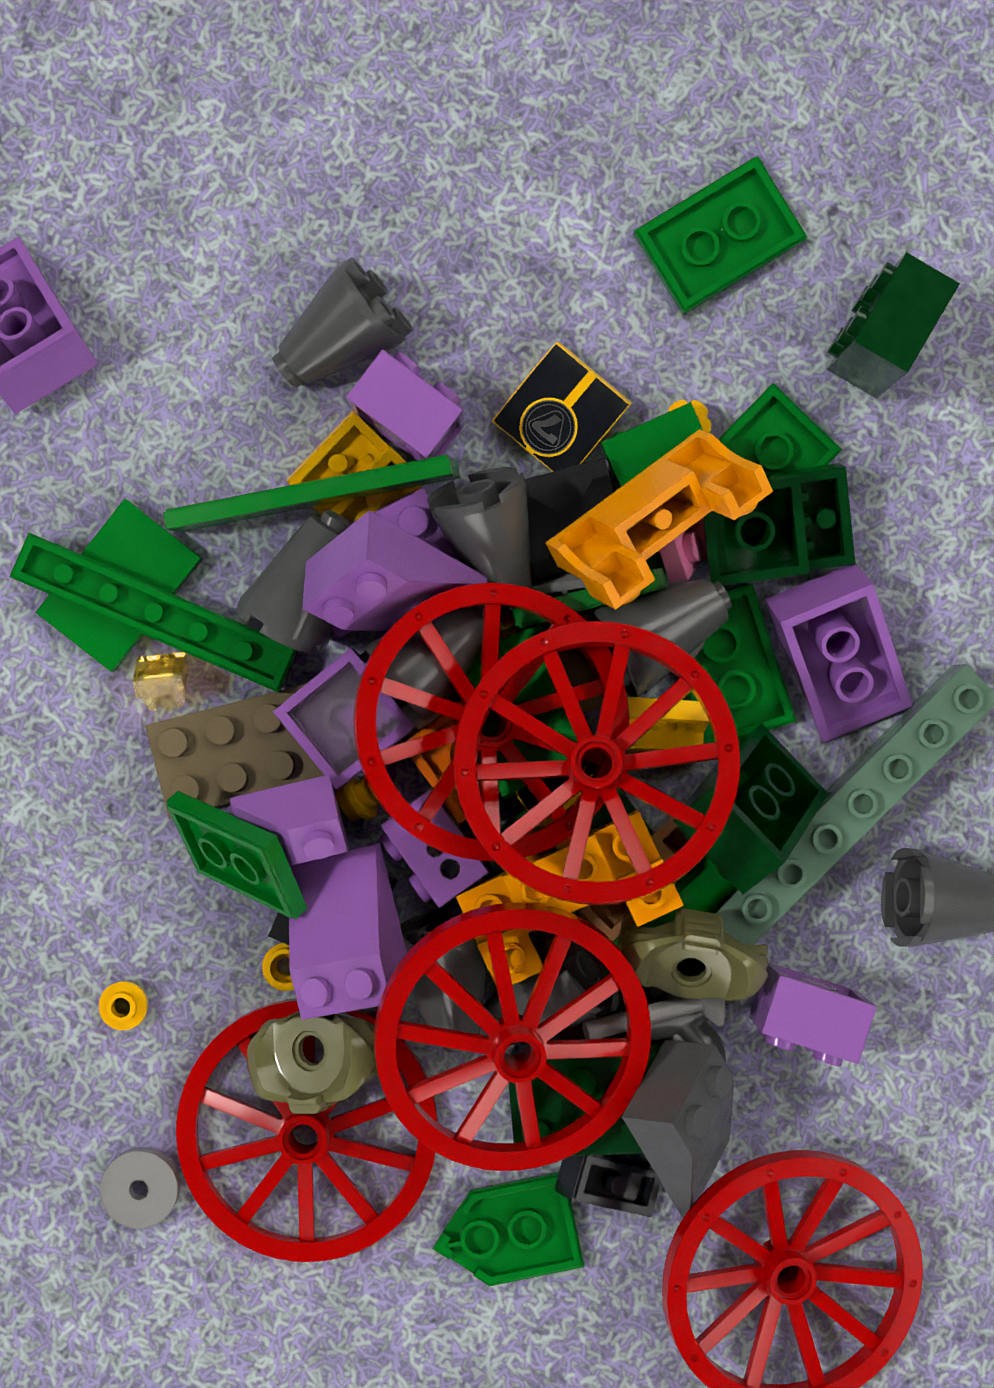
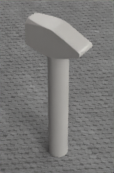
(660, 1011)

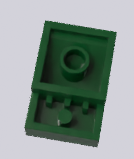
(788, 533)

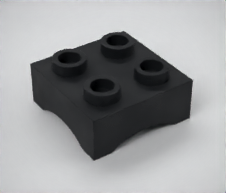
(557, 502)

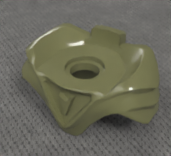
(694, 957)
(285, 1075)

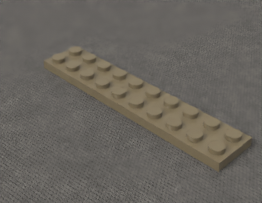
(249, 750)

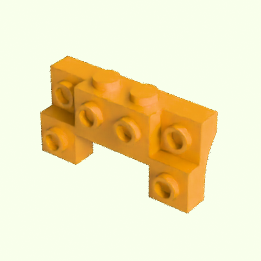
(625, 529)
(603, 861)

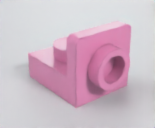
(684, 553)

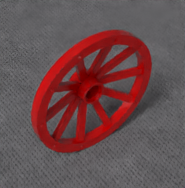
(546, 647)
(374, 682)
(509, 1029)
(238, 1224)
(802, 1277)

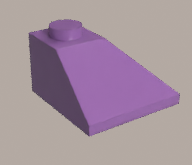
(301, 816)

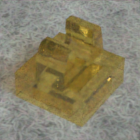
(161, 676)

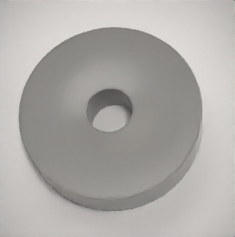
(133, 1209)

